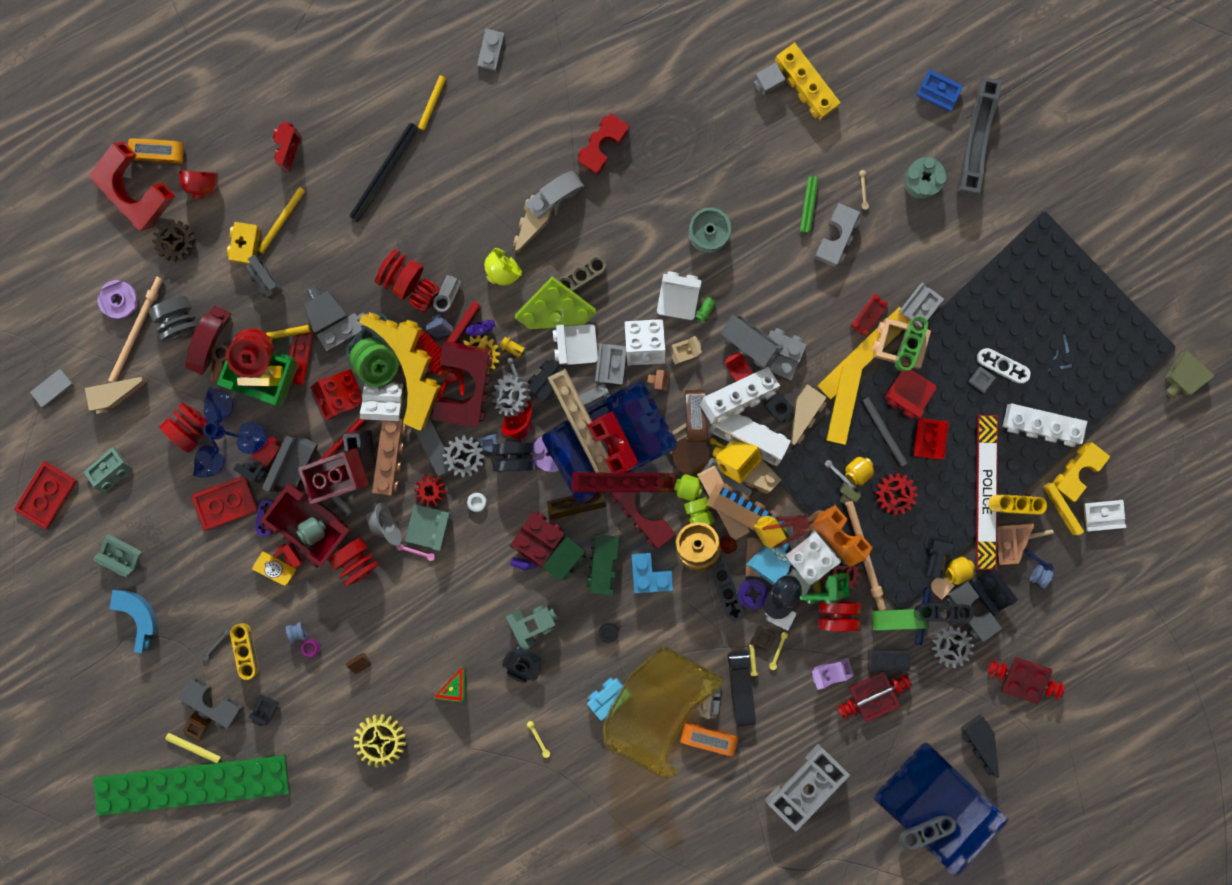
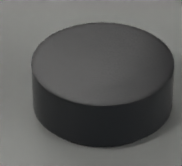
(608, 632)

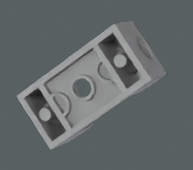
(821, 772)

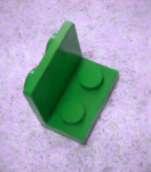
(838, 589)

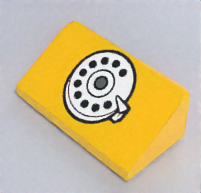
(274, 569)

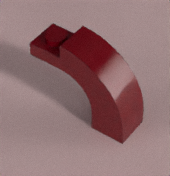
(204, 339)

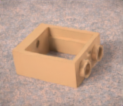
(878, 345)

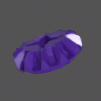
(480, 327)
(747, 601)

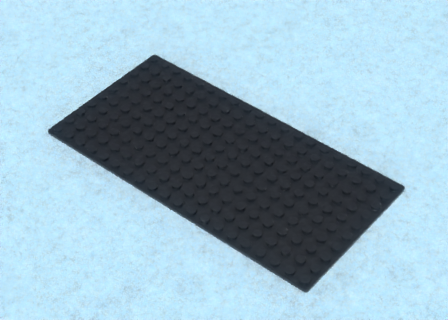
(1020, 309)

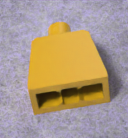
(737, 459)

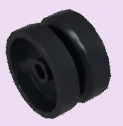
(513, 456)

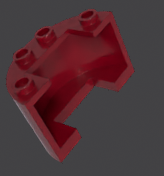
(294, 508)

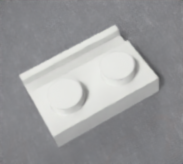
(1104, 515)

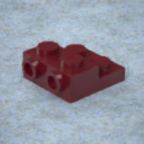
(537, 538)

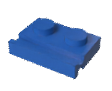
(939, 90)

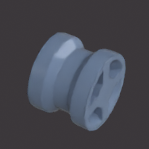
(1041, 576)
(296, 632)

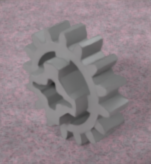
(511, 395)
(460, 448)
(956, 654)

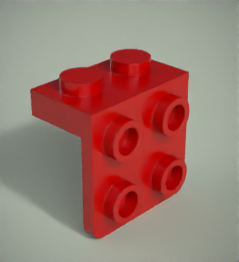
(910, 393)

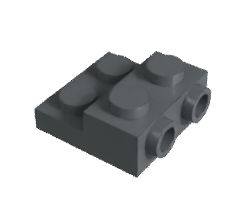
(258, 271)

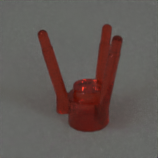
(798, 523)

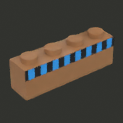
(738, 506)

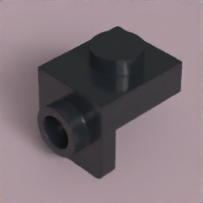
(263, 710)

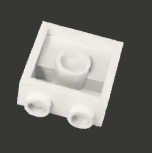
(382, 402)

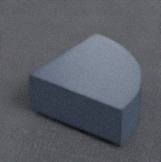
(487, 441)

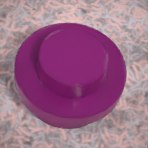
(310, 648)

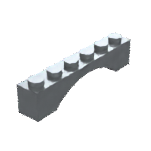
(974, 156)

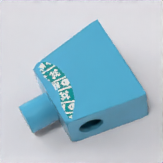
(770, 563)

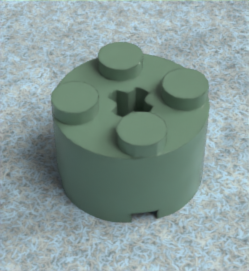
(928, 188)

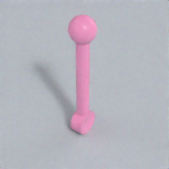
(430, 556)

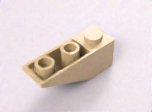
(530, 227)
(805, 407)

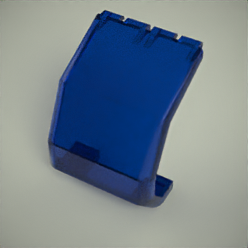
(639, 421)
(932, 788)

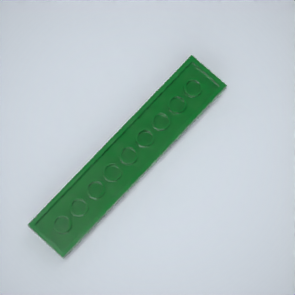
(191, 785)

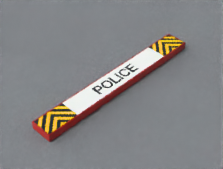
(985, 488)

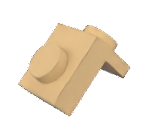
(685, 350)

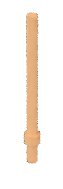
(151, 297)
(876, 590)

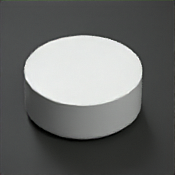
(477, 502)

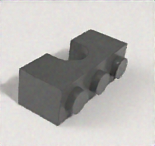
(982, 626)
(195, 696)

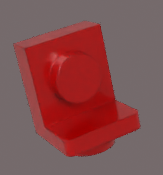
(292, 556)

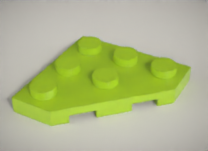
(554, 306)

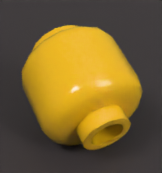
(859, 471)
(959, 570)

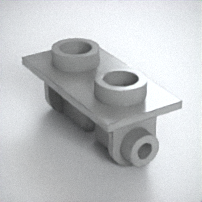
(594, 395)
(710, 707)

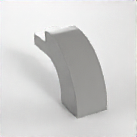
(554, 192)

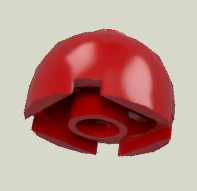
(198, 183)

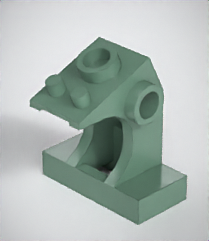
(544, 618)

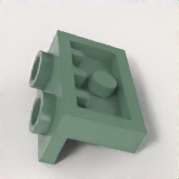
(107, 470)

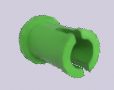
(705, 310)

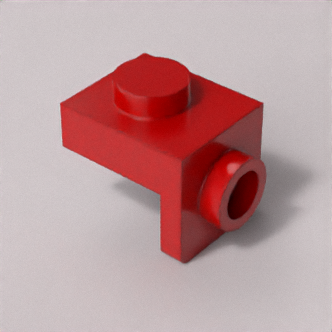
(738, 366)

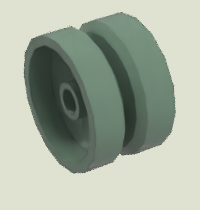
(716, 221)

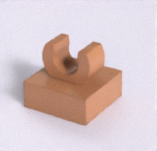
(660, 380)

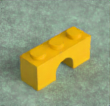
(1068, 482)

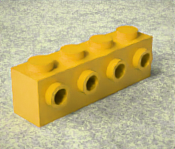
(807, 82)

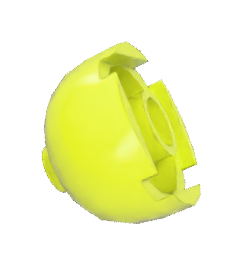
(501, 269)

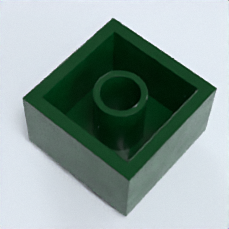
(564, 559)

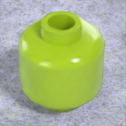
(688, 487)

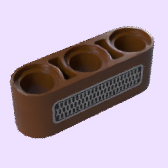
(695, 416)

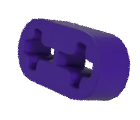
(260, 514)

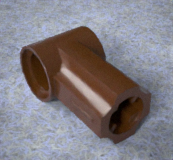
(217, 362)

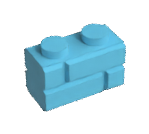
(601, 701)

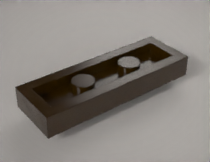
(569, 505)

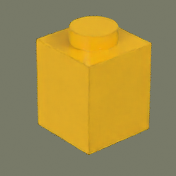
(769, 537)

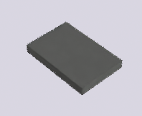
(280, 461)

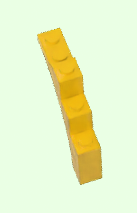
(414, 364)

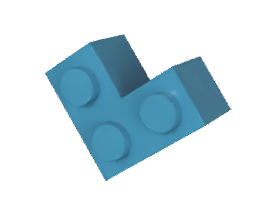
(645, 579)

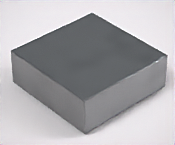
(981, 379)

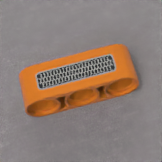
(709, 739)

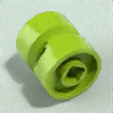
(699, 511)

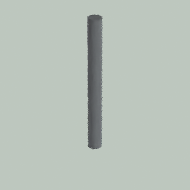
(884, 431)

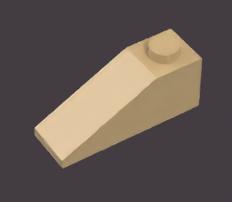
(109, 395)

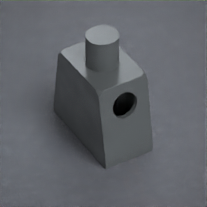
(323, 310)

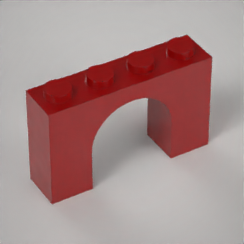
(109, 178)

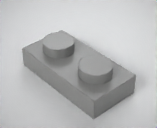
(490, 49)

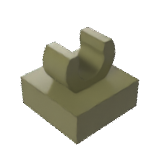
(849, 494)

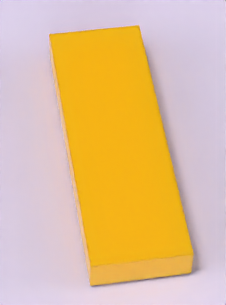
(1063, 509)

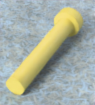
(753, 662)

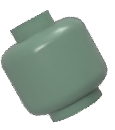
(311, 531)

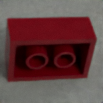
(333, 476)

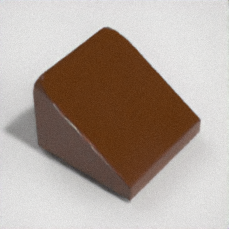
(358, 663)
(196, 725)

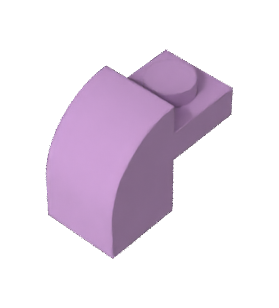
(832, 672)

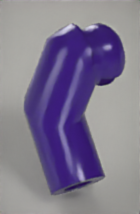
(522, 564)

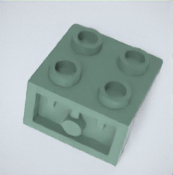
(428, 527)

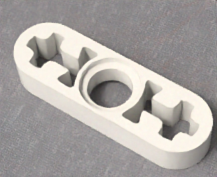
(1018, 367)

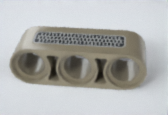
(588, 270)

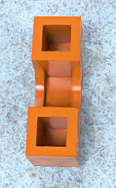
(850, 548)

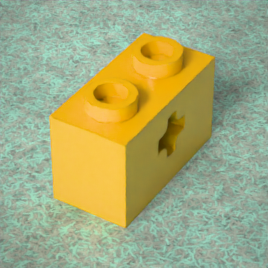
(240, 233)

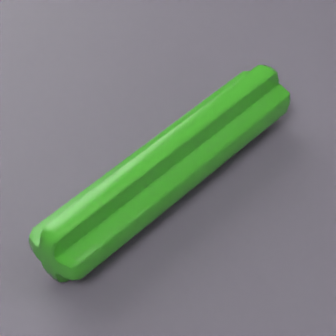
(809, 204)

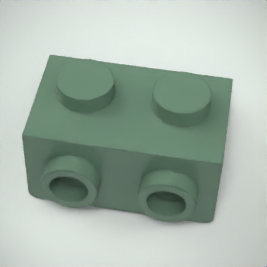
(118, 556)

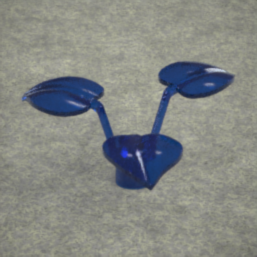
(250, 437)

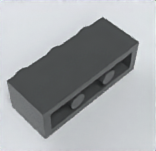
(751, 341)

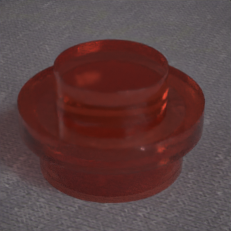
(728, 544)

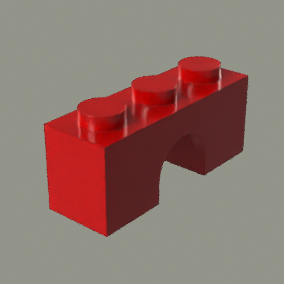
(610, 130)
(621, 456)

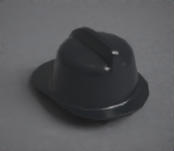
(783, 597)

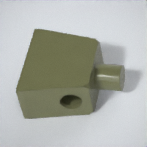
(1186, 375)

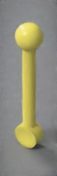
(784, 635)
(546, 753)

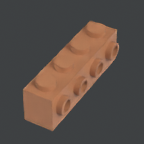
(388, 457)

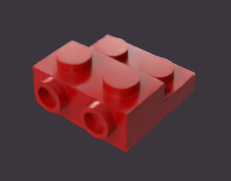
(288, 140)

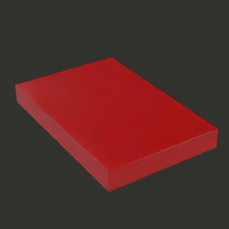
(45, 495)
(224, 503)

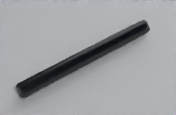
(383, 172)

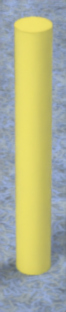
(193, 748)

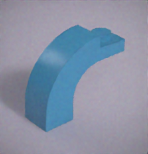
(142, 614)

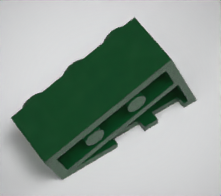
(603, 564)

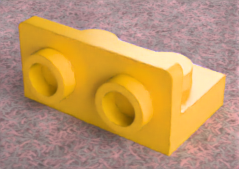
(270, 377)

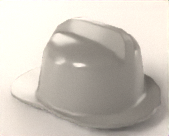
(383, 525)

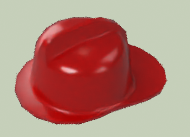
(520, 425)

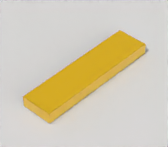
(844, 405)

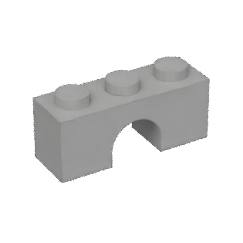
(845, 220)

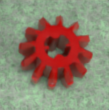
(424, 295)
(423, 492)

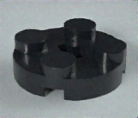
(530, 662)

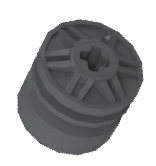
(172, 315)

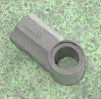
(448, 293)

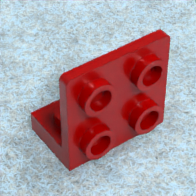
(337, 394)

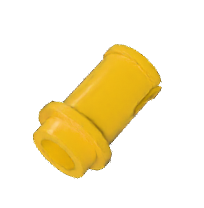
(511, 347)

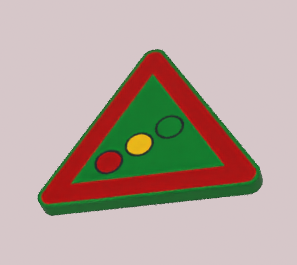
(454, 688)

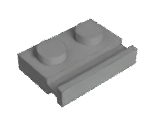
(921, 303)
(610, 364)

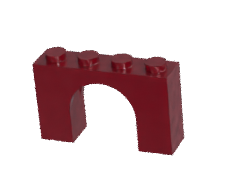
(476, 362)

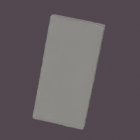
(51, 388)

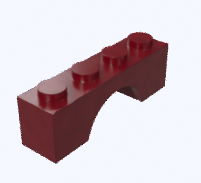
(657, 531)

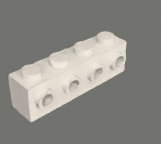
(740, 395)
(1044, 424)
(744, 430)

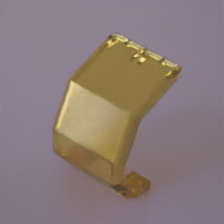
(655, 708)

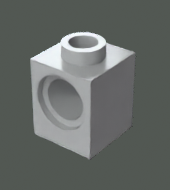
(769, 79)

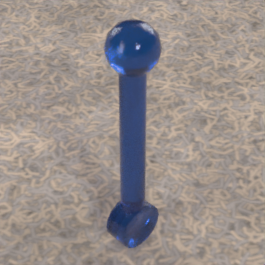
(1047, 566)

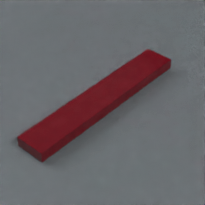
(622, 482)

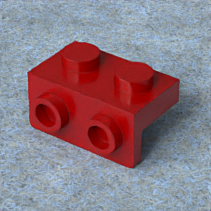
(931, 438)

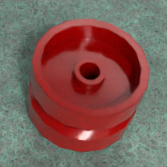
(250, 353)
(839, 619)

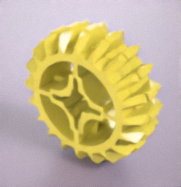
(379, 732)

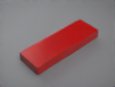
(464, 322)
(301, 350)

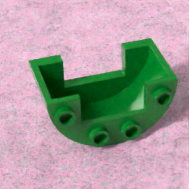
(271, 394)

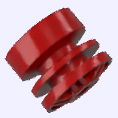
(396, 272)
(185, 427)
(353, 562)

